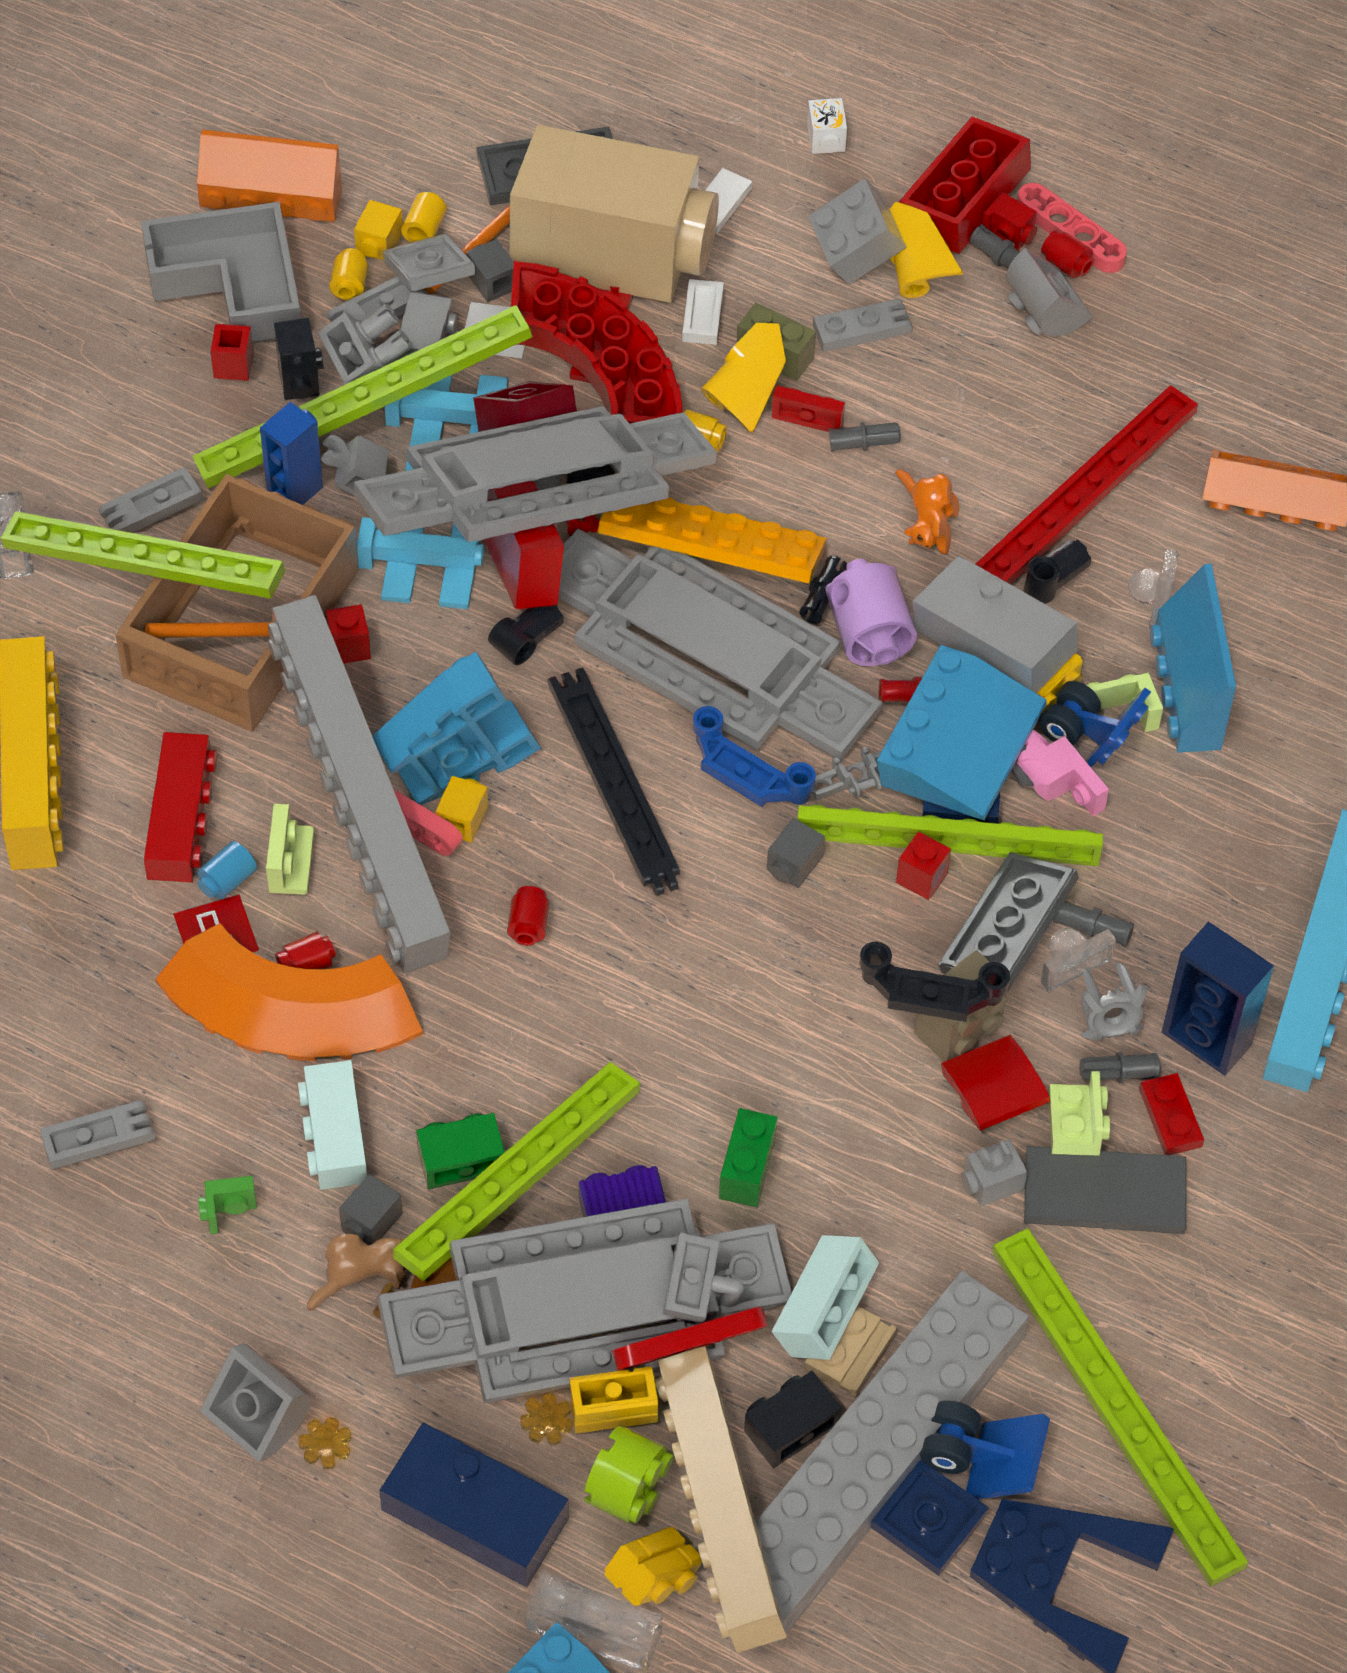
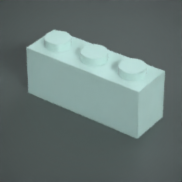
(333, 1125)
(825, 1297)

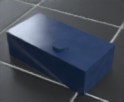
(1217, 998)
(474, 1504)

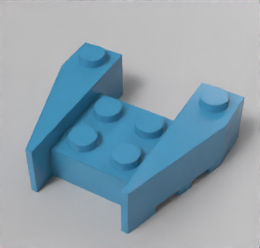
(456, 730)

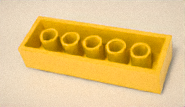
(30, 753)

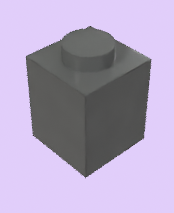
(492, 270)
(795, 853)
(370, 1210)

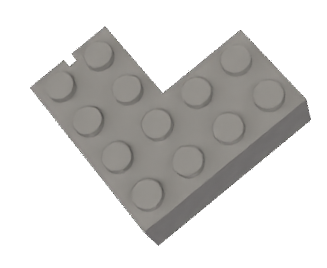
(229, 252)

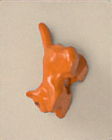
(933, 505)

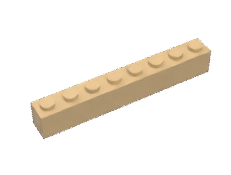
(721, 1501)

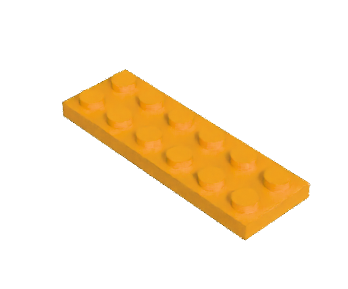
(718, 537)

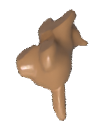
(355, 1261)

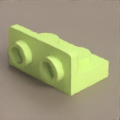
(288, 853)
(1077, 1117)

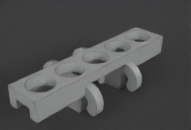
(847, 781)

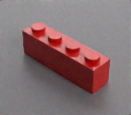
(179, 806)

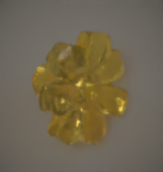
(546, 1419)
(325, 1442)

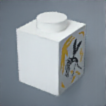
(826, 125)

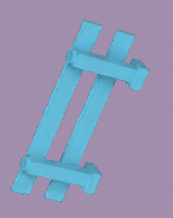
(405, 550)

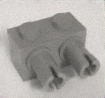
(354, 347)

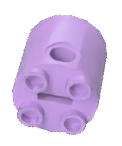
(871, 613)

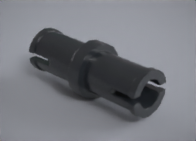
(817, 599)

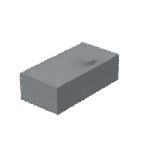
(996, 623)

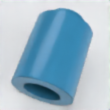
(226, 871)

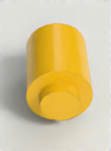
(424, 217)

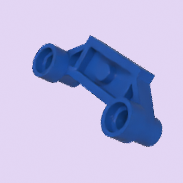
(744, 770)

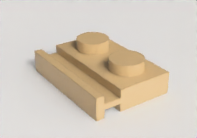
(855, 1353)

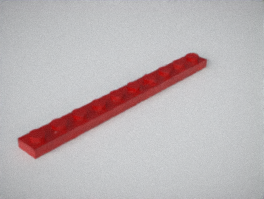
(1089, 485)

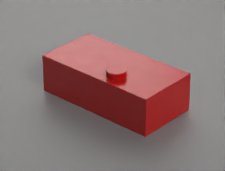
(969, 178)
(527, 559)

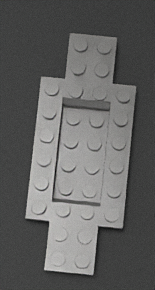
(455, 473)
(723, 628)
(564, 1285)

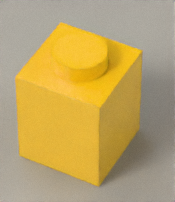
(378, 229)
(464, 805)

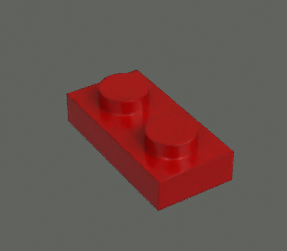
(807, 409)
(1171, 1114)

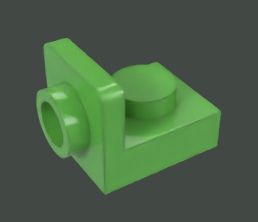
(227, 1196)

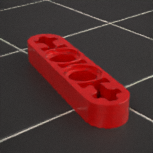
(689, 1338)

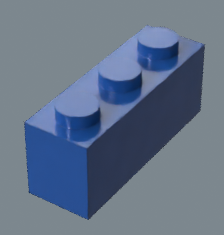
(292, 454)

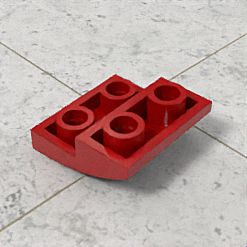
(995, 1082)

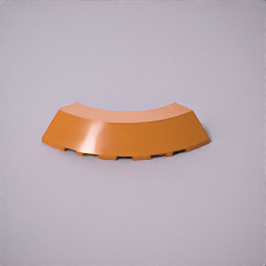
(286, 1006)

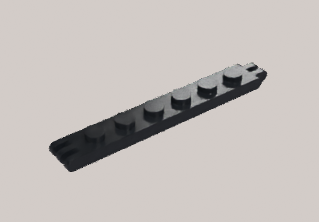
(615, 781)

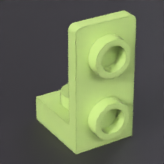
(1125, 690)

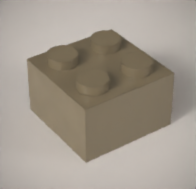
(953, 1037)

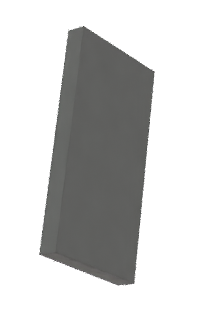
(502, 163)
(1012, 913)
(1106, 1190)

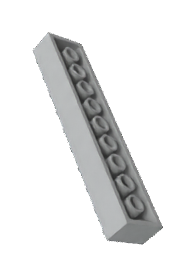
(359, 785)
(880, 1439)

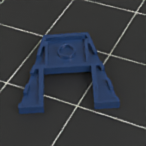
(1028, 1556)

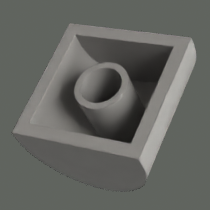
(1046, 296)
(255, 1403)

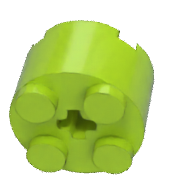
(626, 1475)

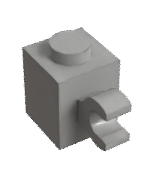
(354, 461)
(994, 1173)

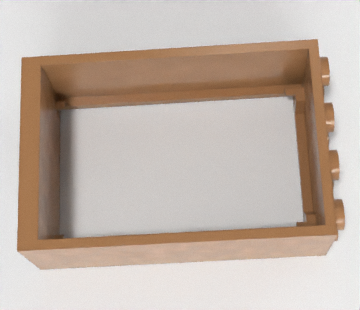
(267, 519)

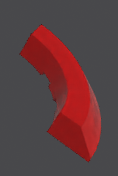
(598, 339)

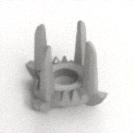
(1128, 1002)

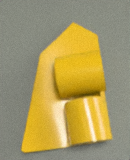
(925, 254)
(748, 374)

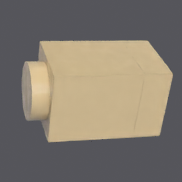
(611, 212)

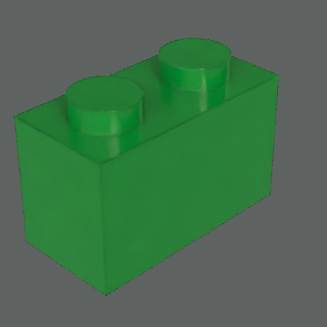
(458, 1149)
(748, 1157)

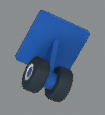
(1078, 714)
(1002, 1458)

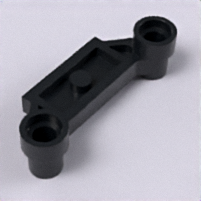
(931, 992)

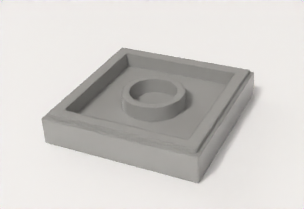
(428, 262)

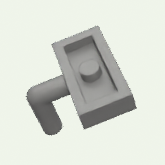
(694, 1279)

